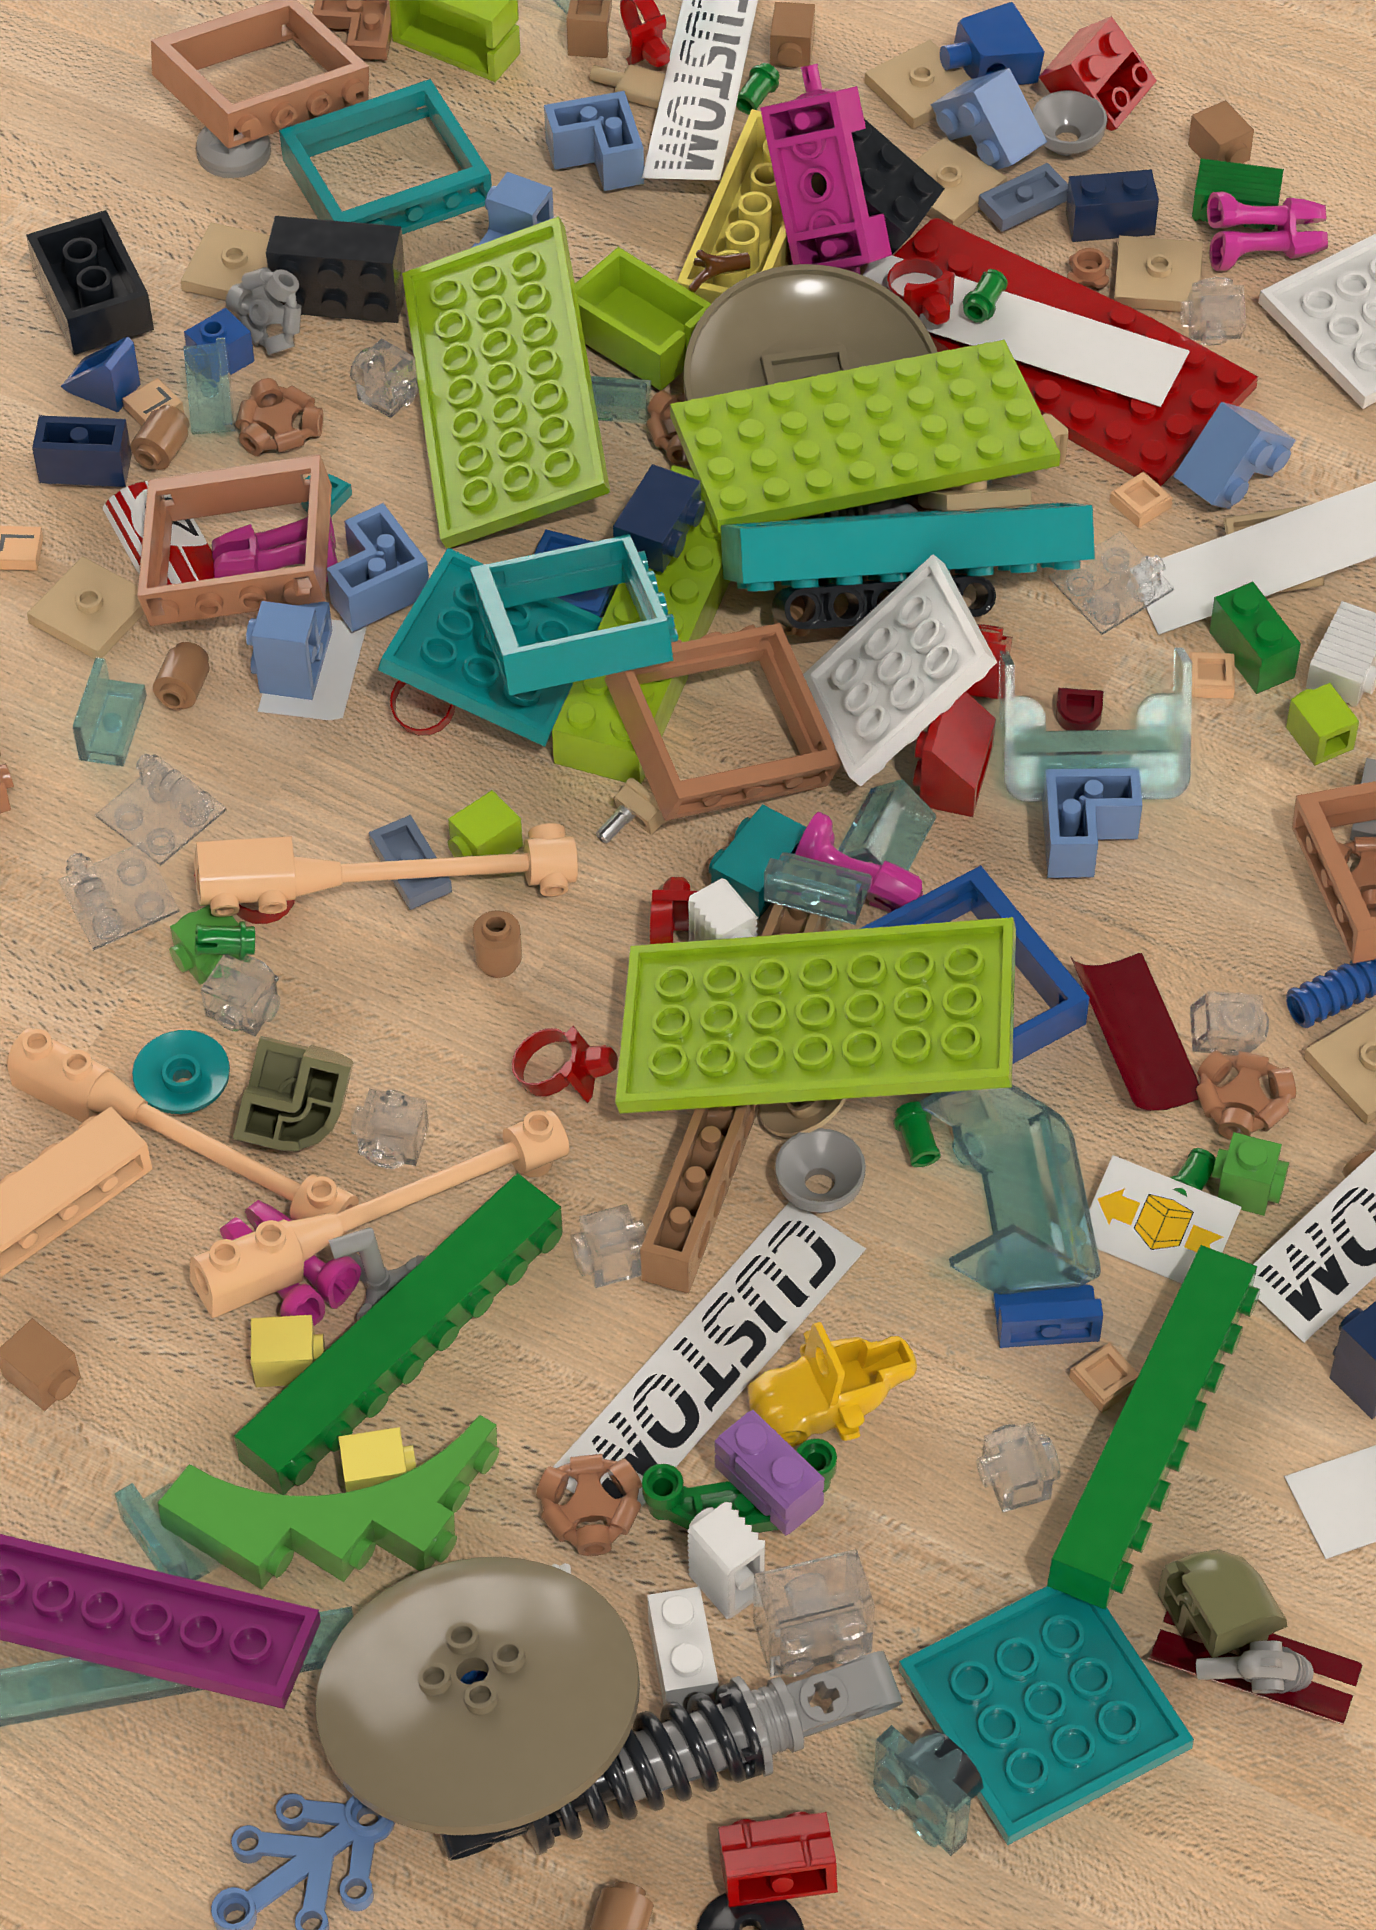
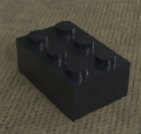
(890, 184)
(341, 267)
(90, 282)

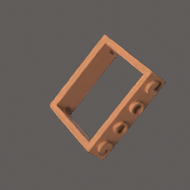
(184, 52)
(230, 492)
(735, 787)
(1312, 824)

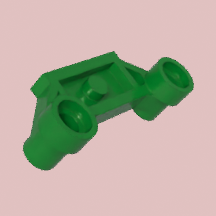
(672, 1501)

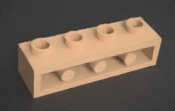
(68, 1184)

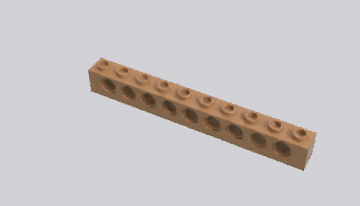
(705, 1165)

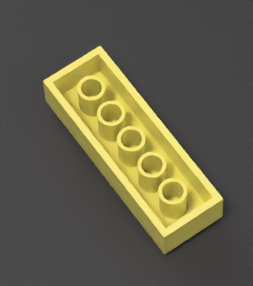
(742, 216)

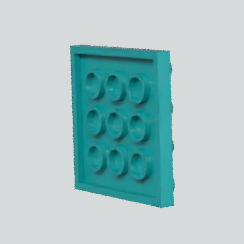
(450, 656)
(1046, 1707)

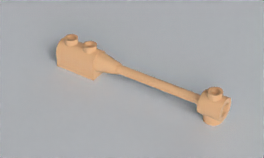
(271, 874)
(87, 1088)
(275, 1253)

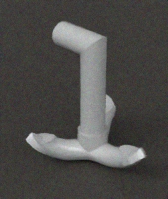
(373, 1273)

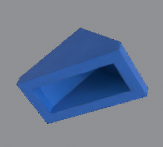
(106, 375)

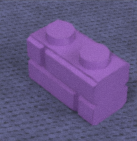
(769, 1472)

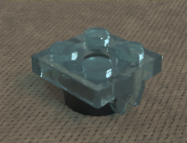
(929, 1783)

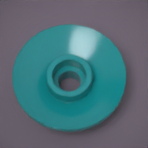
(176, 1057)

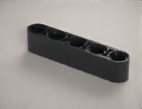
(861, 601)

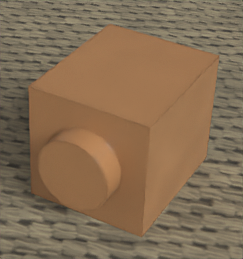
(792, 34)
(1221, 134)
(39, 1365)

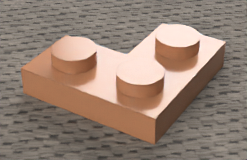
(367, 24)

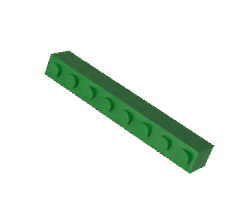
(399, 1335)
(1152, 1429)

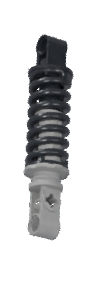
(732, 1734)

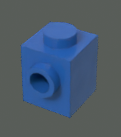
(227, 326)

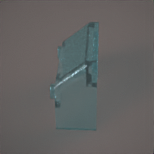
(1157, 745)
(1030, 1187)

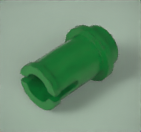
(762, 80)
(980, 303)
(225, 940)
(917, 1134)
(1195, 1170)

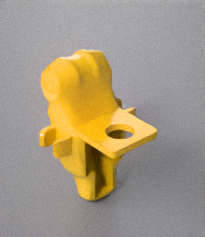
(830, 1385)

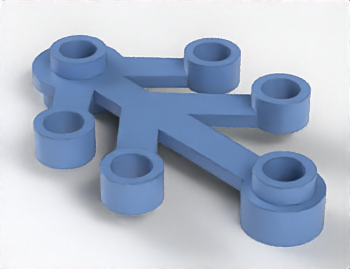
(309, 1858)

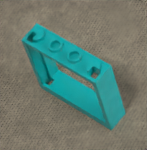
(408, 208)
(565, 573)

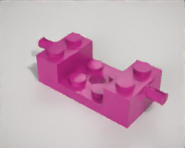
(817, 137)

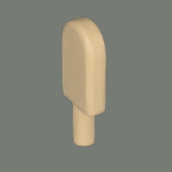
(639, 83)

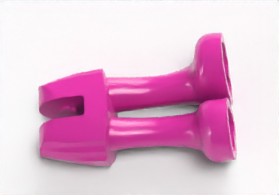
(1228, 246)
(251, 552)
(890, 884)
(332, 1279)

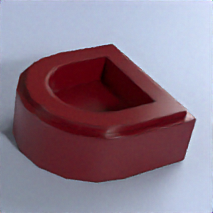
(1079, 708)

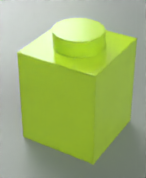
(1322, 723)
(485, 828)

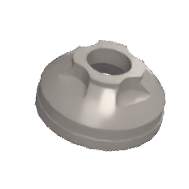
(1073, 114)
(231, 162)
(825, 1154)

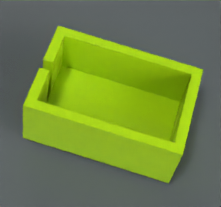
(463, 33)
(638, 316)

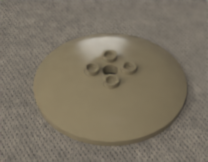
(798, 326)
(487, 1751)

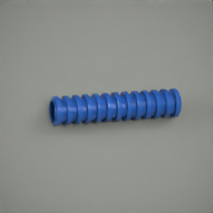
(1332, 992)

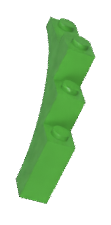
(338, 1532)

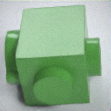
(183, 938)
(1250, 1173)

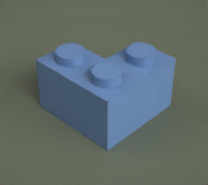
(995, 117)
(596, 132)
(516, 205)
(1229, 453)
(381, 572)
(289, 647)
(1087, 808)

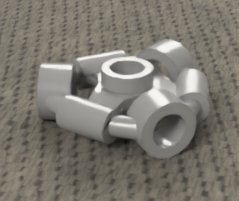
(260, 298)

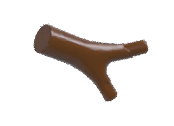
(716, 265)

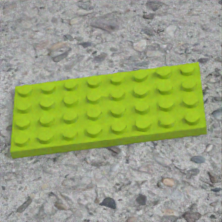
(504, 383)
(863, 435)
(818, 1016)

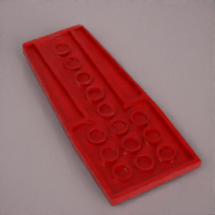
(1106, 423)

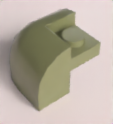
(292, 1095)
(1220, 1601)

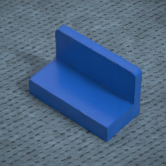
(1048, 1317)

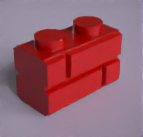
(777, 1859)

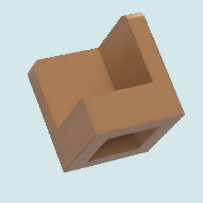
(588, 28)

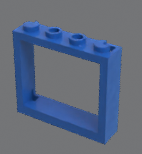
(981, 895)

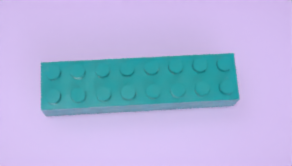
(901, 542)

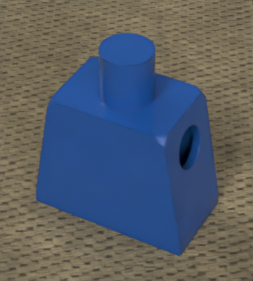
(993, 43)

